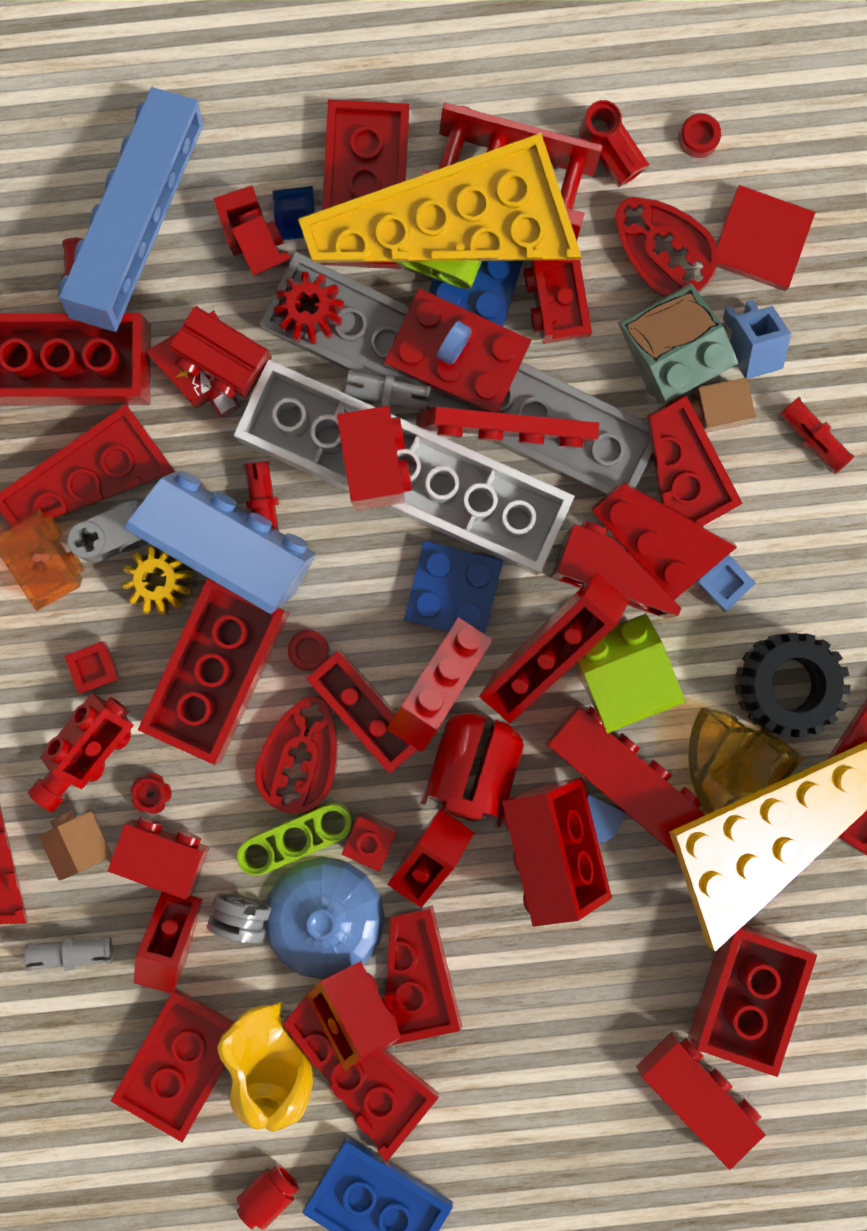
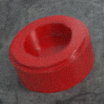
(699, 135)
(308, 650)

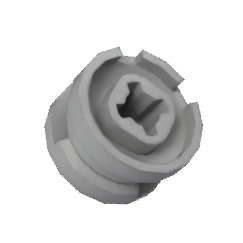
(239, 918)

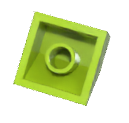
(629, 675)

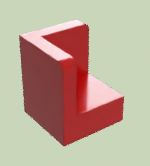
(232, 206)

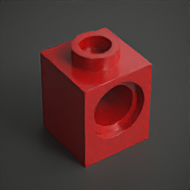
(370, 841)

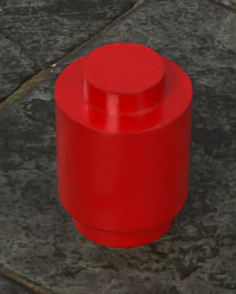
(266, 1197)

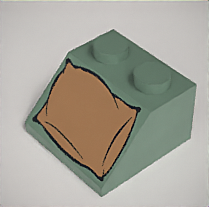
(677, 343)

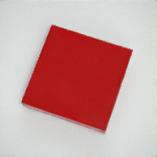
(763, 237)

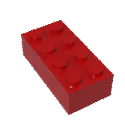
(73, 363)
(212, 673)

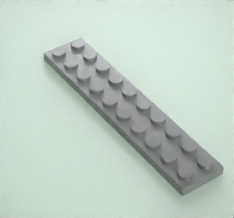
(369, 332)

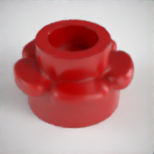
(140, 789)

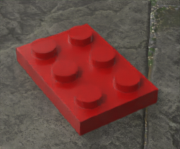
(483, 368)
(175, 1066)

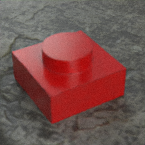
(92, 667)

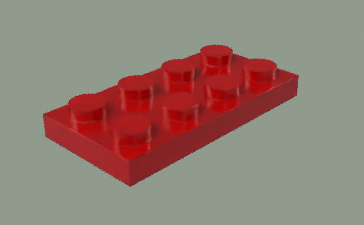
(364, 154)

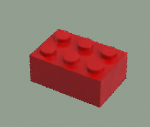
(556, 852)
(752, 999)

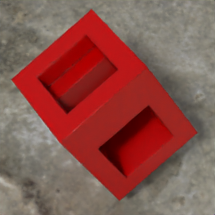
(259, 242)

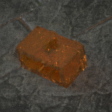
(39, 582)

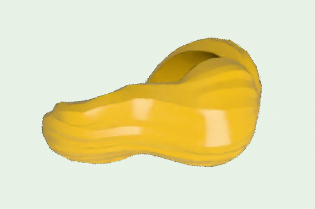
(267, 1070)

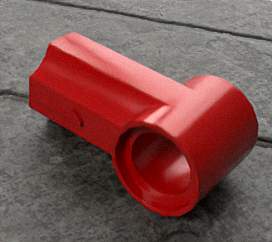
(619, 151)

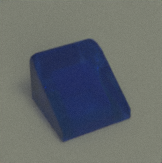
(289, 207)

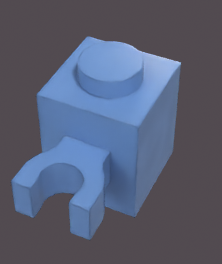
(757, 339)

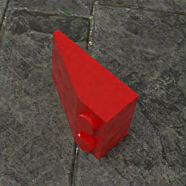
(590, 551)

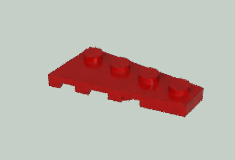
(494, 426)
(91, 468)
(378, 1092)

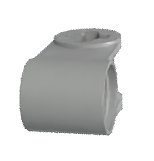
(110, 534)

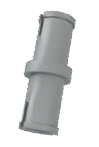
(387, 391)
(68, 953)

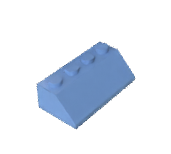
(222, 540)

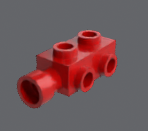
(81, 749)

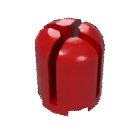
(455, 762)

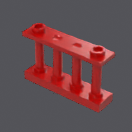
(493, 132)

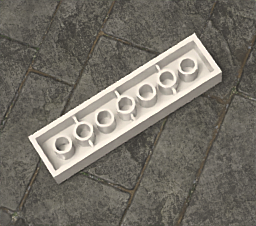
(450, 484)

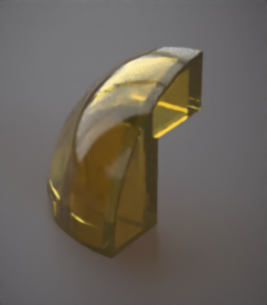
(734, 760)

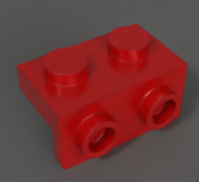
(559, 299)

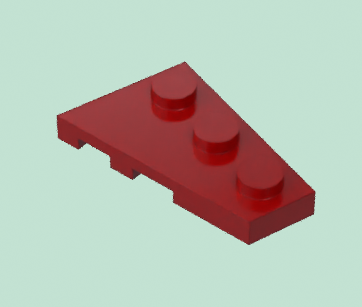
(687, 465)
(663, 541)
(419, 978)

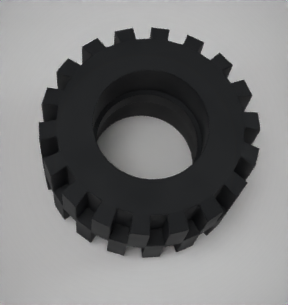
(825, 691)

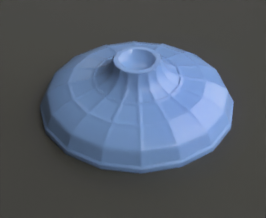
(324, 917)

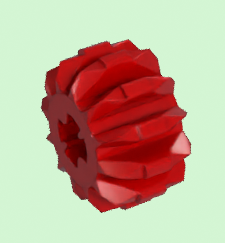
(303, 321)

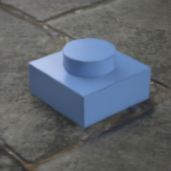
(726, 583)

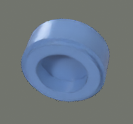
(454, 343)

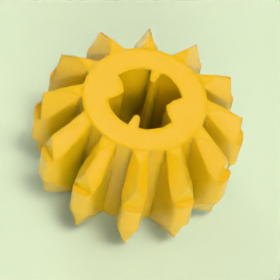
(160, 595)

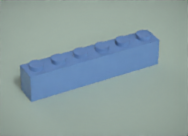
(131, 209)

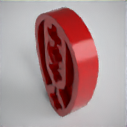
(686, 233)
(276, 756)

